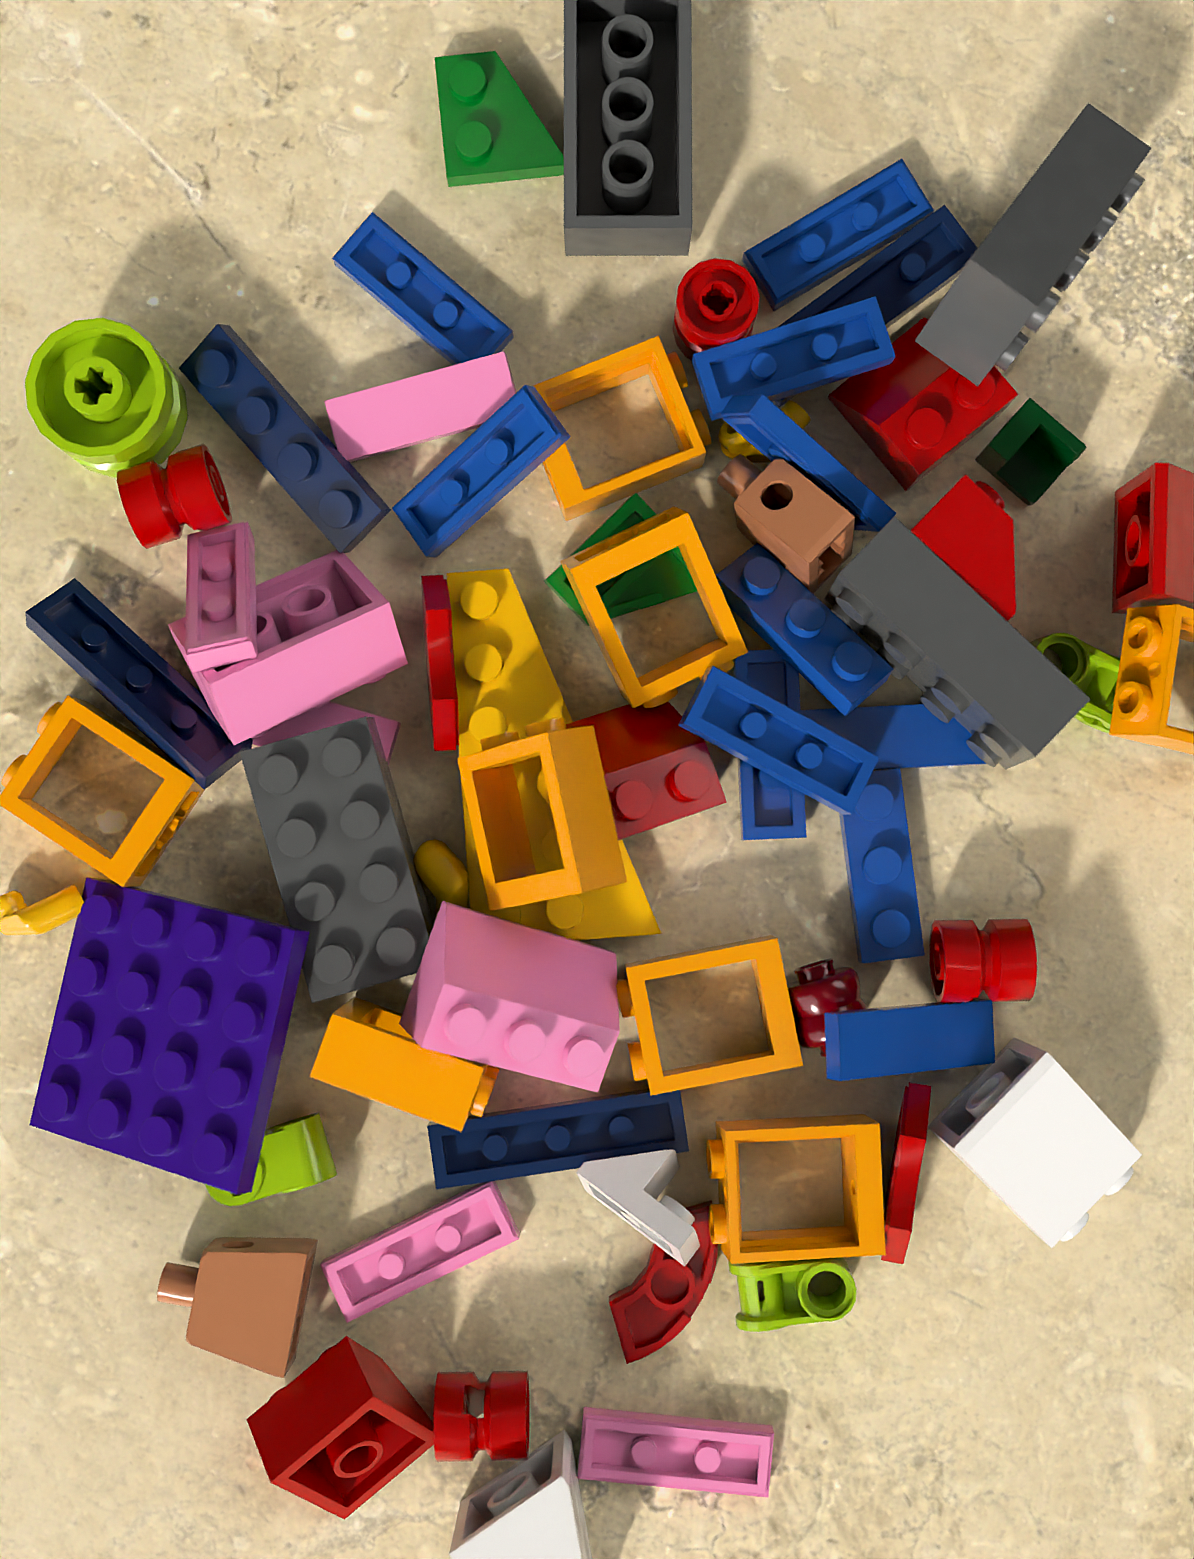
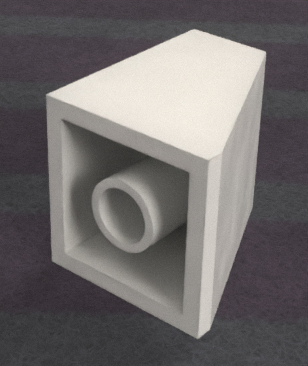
(1037, 1141)
(526, 1510)

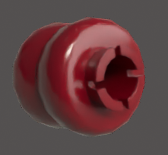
(820, 991)

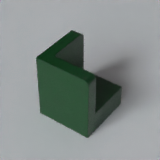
(1030, 452)

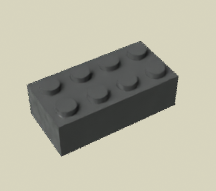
(627, 127)
(1036, 247)
(954, 648)
(341, 855)

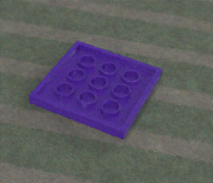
(170, 1033)

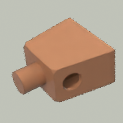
(789, 518)
(245, 1299)

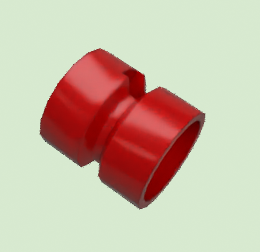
(714, 306)
(166, 498)
(992, 959)
(506, 1419)

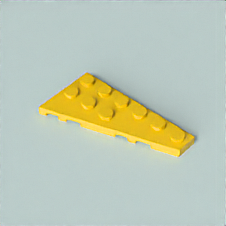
(500, 690)

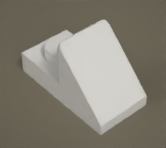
(630, 1190)

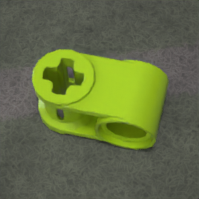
(1090, 671)
(290, 1159)
(787, 1293)

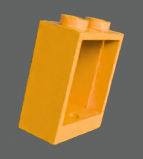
(607, 373)
(627, 551)
(1148, 675)
(578, 808)
(153, 827)
(774, 1006)
(379, 1060)
(861, 1181)

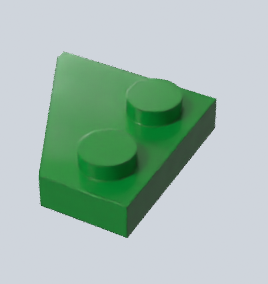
(489, 124)
(637, 588)

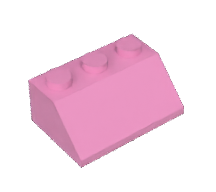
(316, 639)
(515, 998)

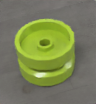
(105, 396)

